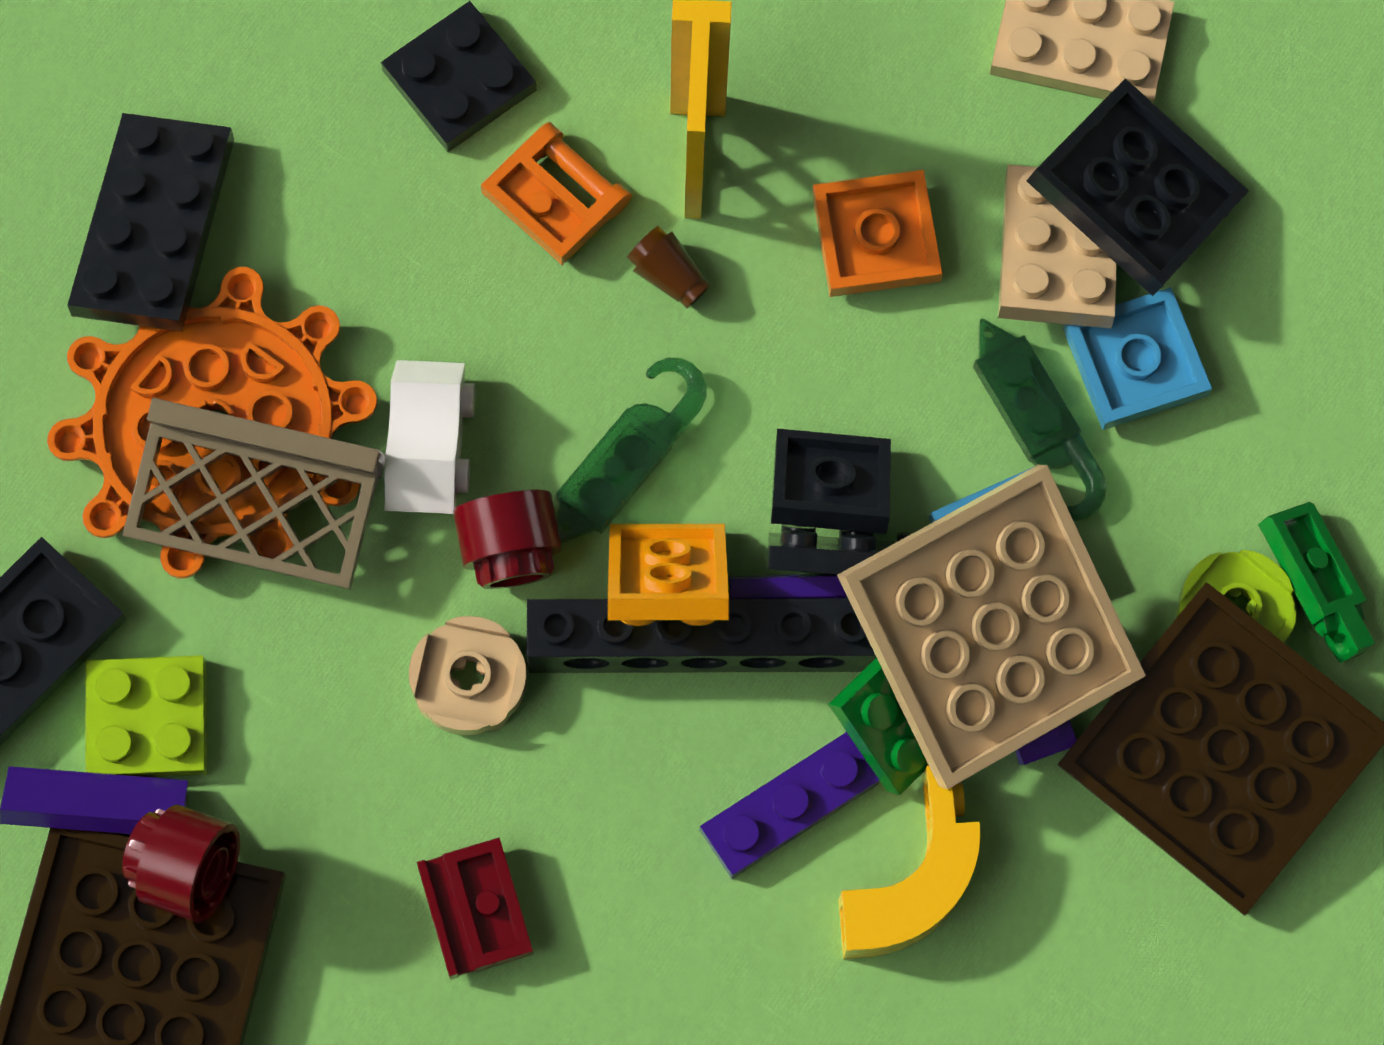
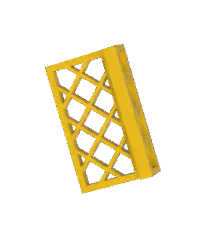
(698, 80)

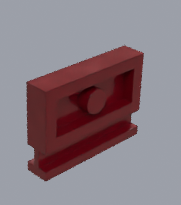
(475, 908)

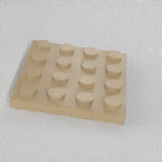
(992, 626)

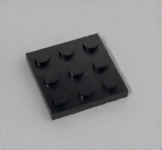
(1137, 186)

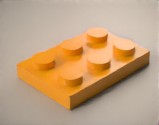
(667, 573)

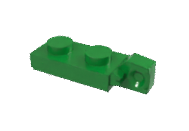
(1319, 578)

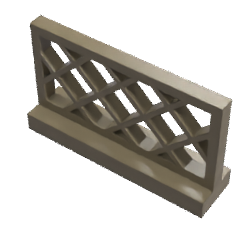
(261, 443)

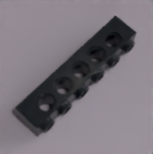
(756, 638)

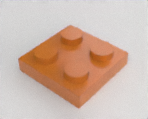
(876, 233)

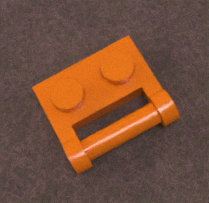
(543, 204)

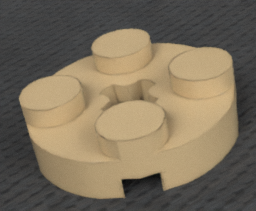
(448, 649)

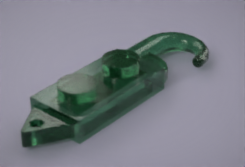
(1036, 412)
(627, 455)

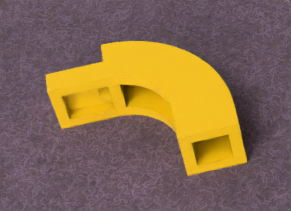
(904, 913)

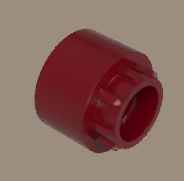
(508, 537)
(181, 861)

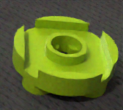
(1251, 576)

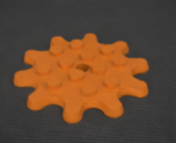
(224, 362)

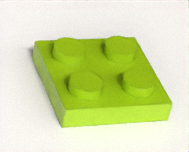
(146, 716)

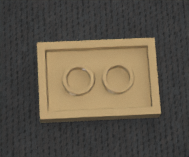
(1083, 44)
(1048, 264)

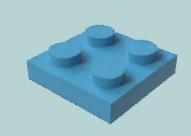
(1140, 362)

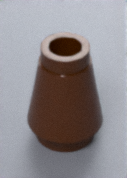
(668, 267)

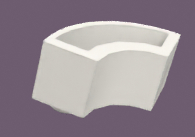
(426, 436)

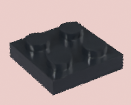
(458, 76)
(831, 481)

